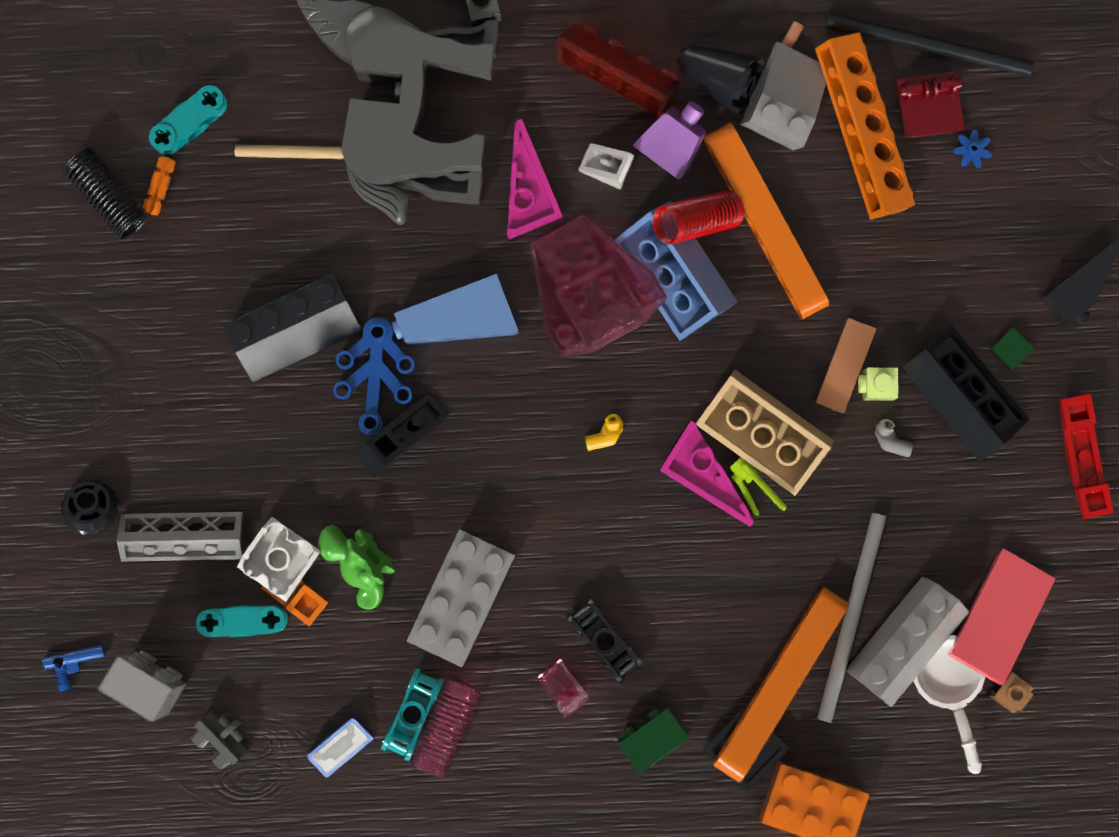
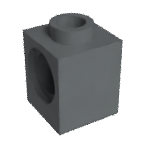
(480, 15)

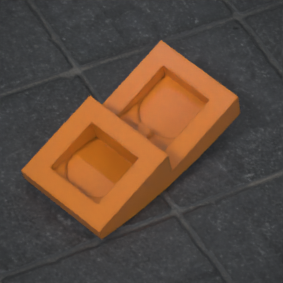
(303, 602)

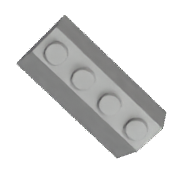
(907, 640)

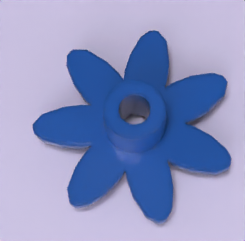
(967, 151)

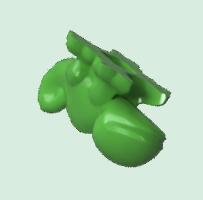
(359, 562)

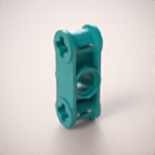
(188, 120)
(241, 621)
(402, 729)

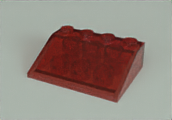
(617, 69)

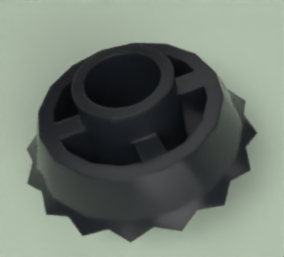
(89, 507)

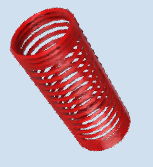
(720, 225)

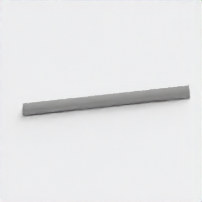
(851, 617)

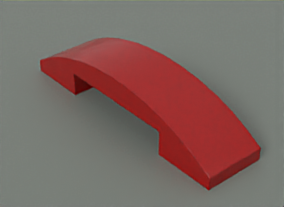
(1084, 456)

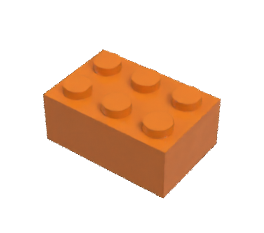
(812, 804)

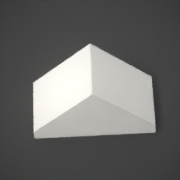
(606, 164)

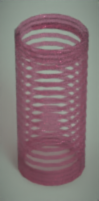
(471, 697)

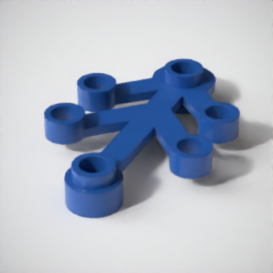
(374, 371)

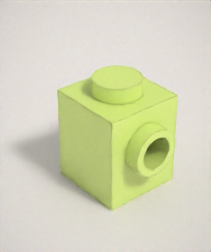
(879, 384)

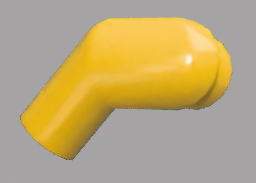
(608, 435)

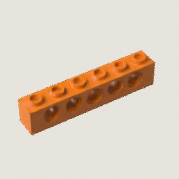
(855, 115)

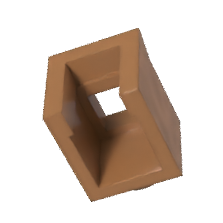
(1013, 694)

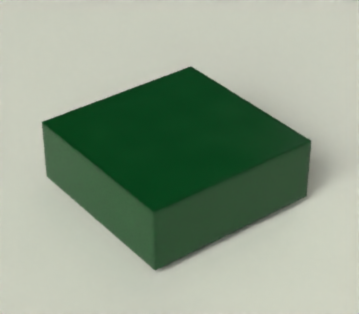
(1012, 348)

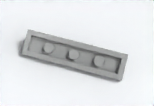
(180, 542)

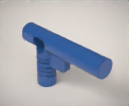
(70, 663)

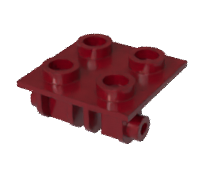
(930, 104)

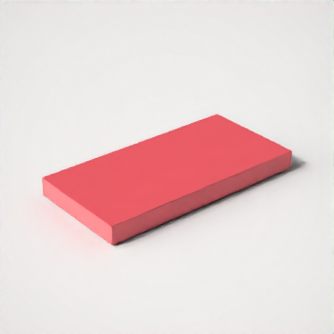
(1001, 617)

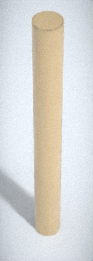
(288, 151)

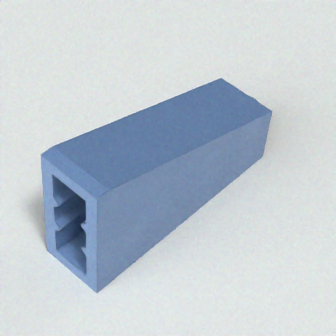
(461, 314)

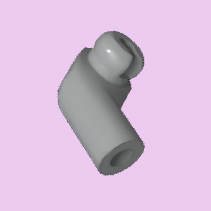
(888, 440)

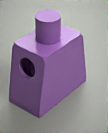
(674, 139)

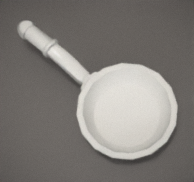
(952, 686)

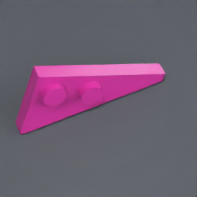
(531, 196)
(697, 469)

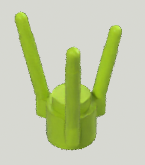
(745, 471)

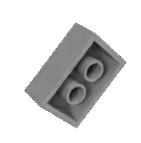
(143, 685)

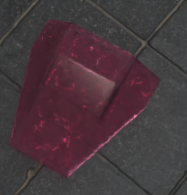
(590, 288)

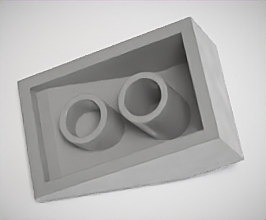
(786, 98)

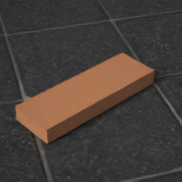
(845, 365)

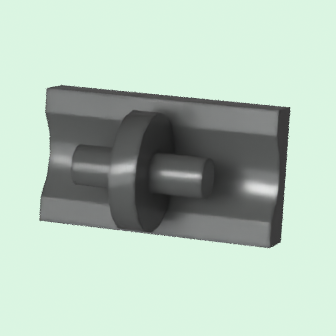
(222, 736)

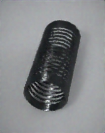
(79, 165)

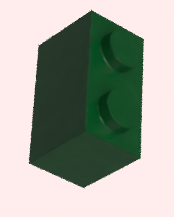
(652, 739)

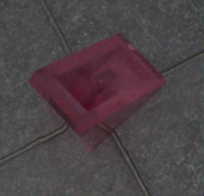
(563, 688)

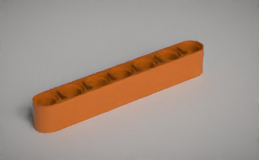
(766, 221)
(781, 684)

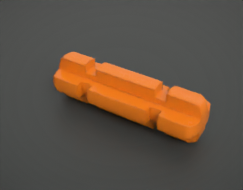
(159, 185)

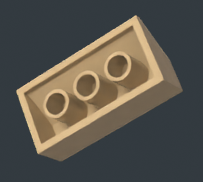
(765, 432)

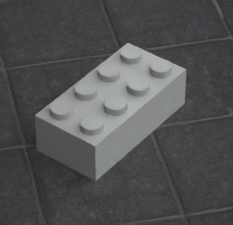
(461, 598)

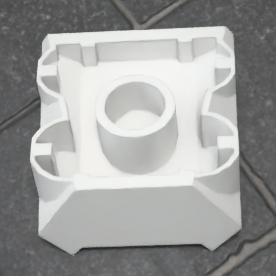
(278, 558)

